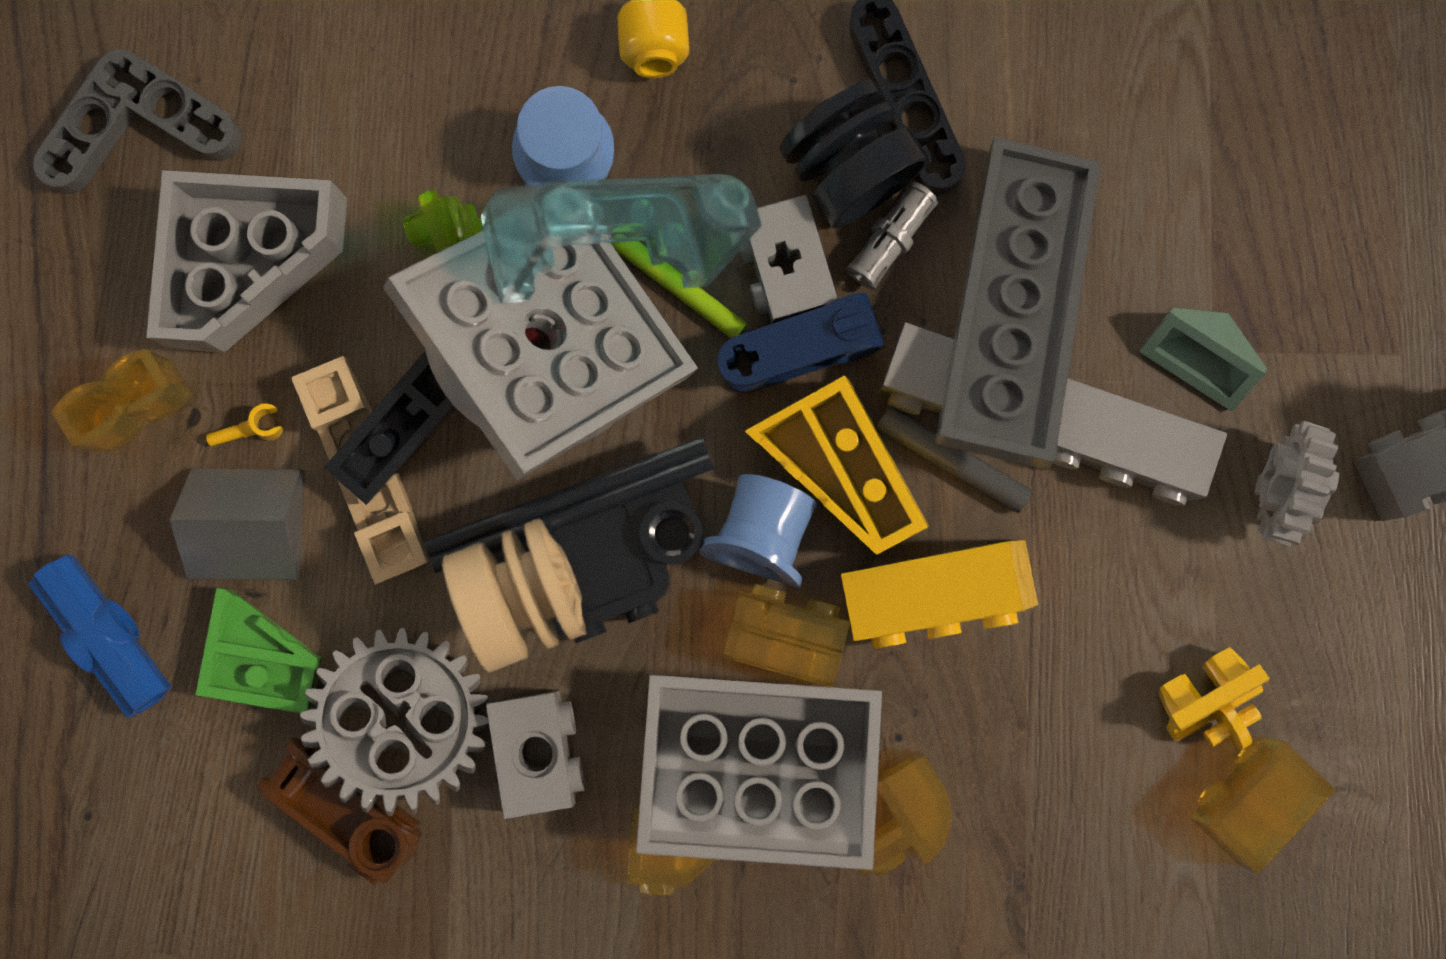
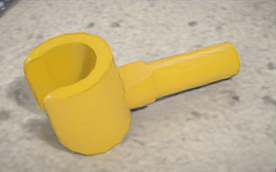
(247, 428)

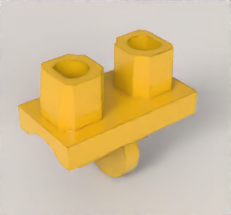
(1234, 686)

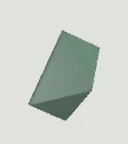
(1207, 354)

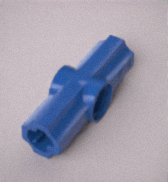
(99, 635)

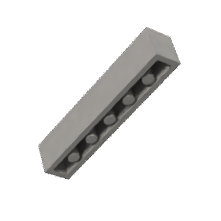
(1096, 427)

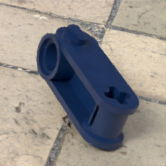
(803, 344)

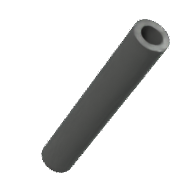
(953, 460)

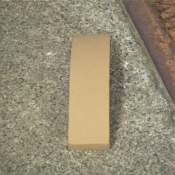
(386, 524)

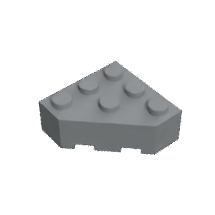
(236, 252)
(1406, 471)

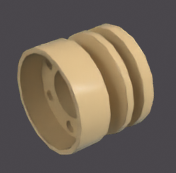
(512, 596)

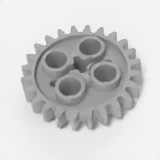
(356, 753)

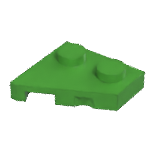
(254, 659)

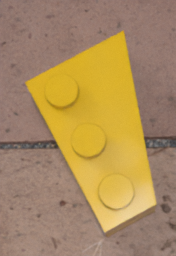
(844, 463)
(940, 593)

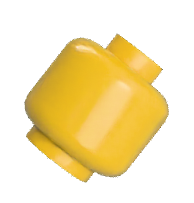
(653, 36)

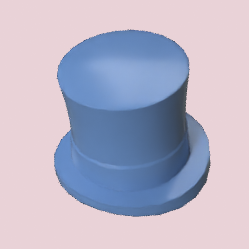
(561, 138)
(762, 529)

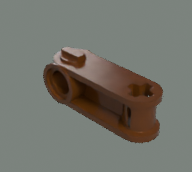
(340, 825)

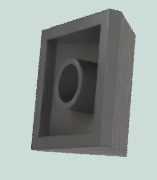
(240, 524)

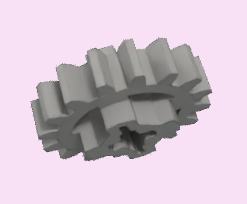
(1297, 483)

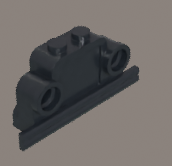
(613, 531)

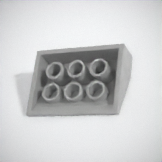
(760, 772)

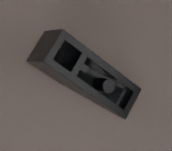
(392, 432)

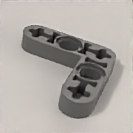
(121, 105)

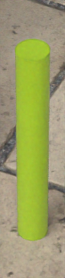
(693, 297)

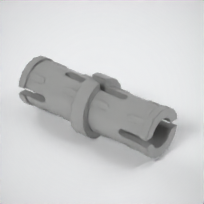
(892, 235)

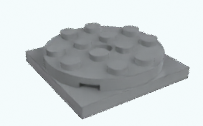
(529, 401)

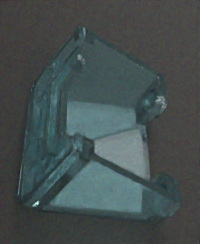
(683, 219)

